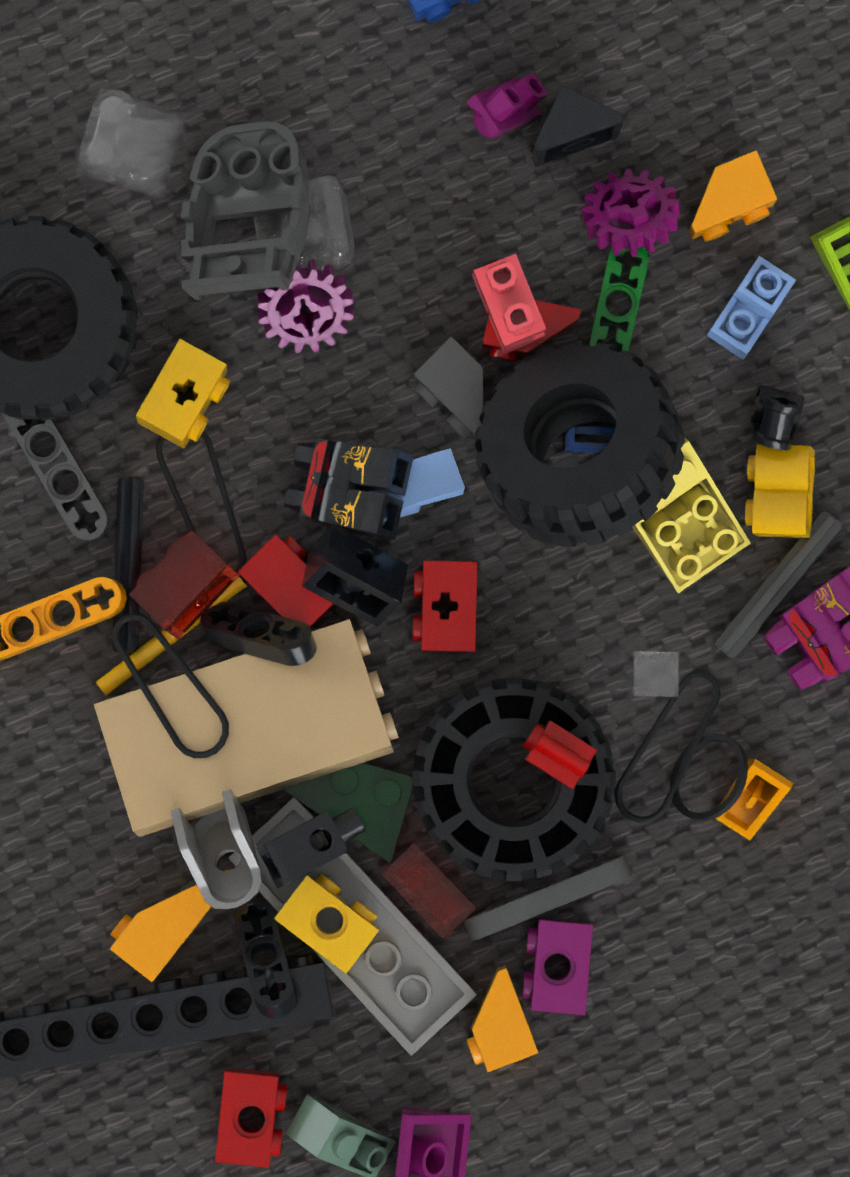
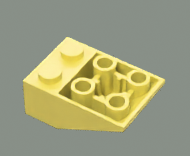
(692, 526)

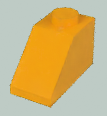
(500, 1026)

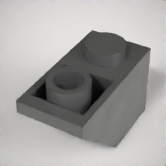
(456, 384)

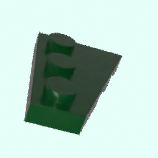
(375, 795)

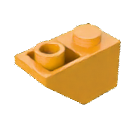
(733, 193)

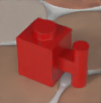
(558, 753)

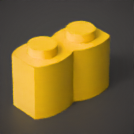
(782, 492)

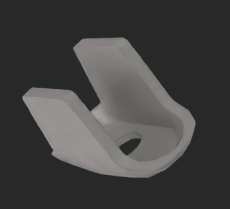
(207, 840)

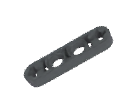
(50, 466)
(547, 898)

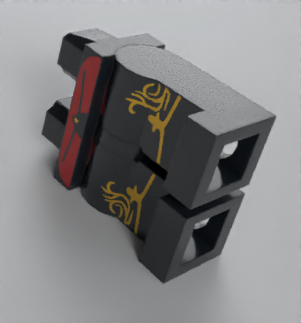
(335, 482)

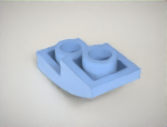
(751, 307)
(430, 480)

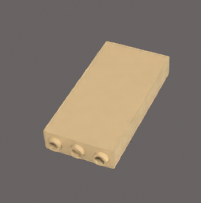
(281, 722)

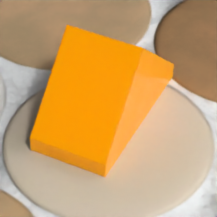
(757, 801)

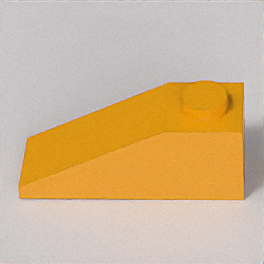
(159, 931)

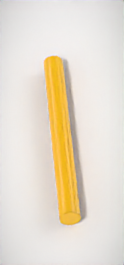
(153, 647)

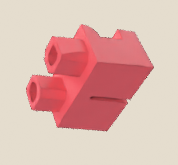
(509, 303)

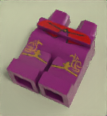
(816, 632)

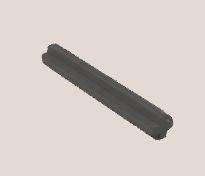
(778, 585)

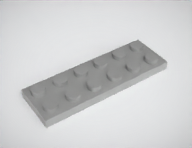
(400, 971)

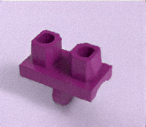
(507, 105)

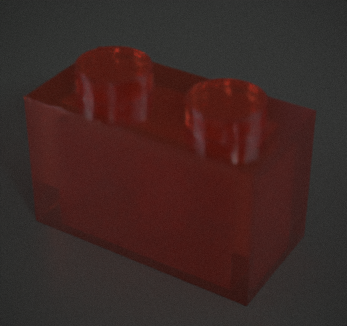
(183, 584)
(429, 890)

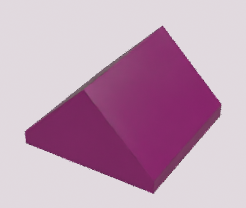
(432, 1143)

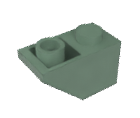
(339, 1138)

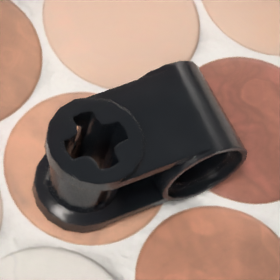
(776, 417)

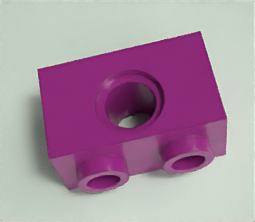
(568, 992)

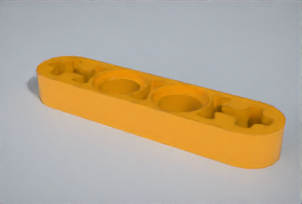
(41, 615)

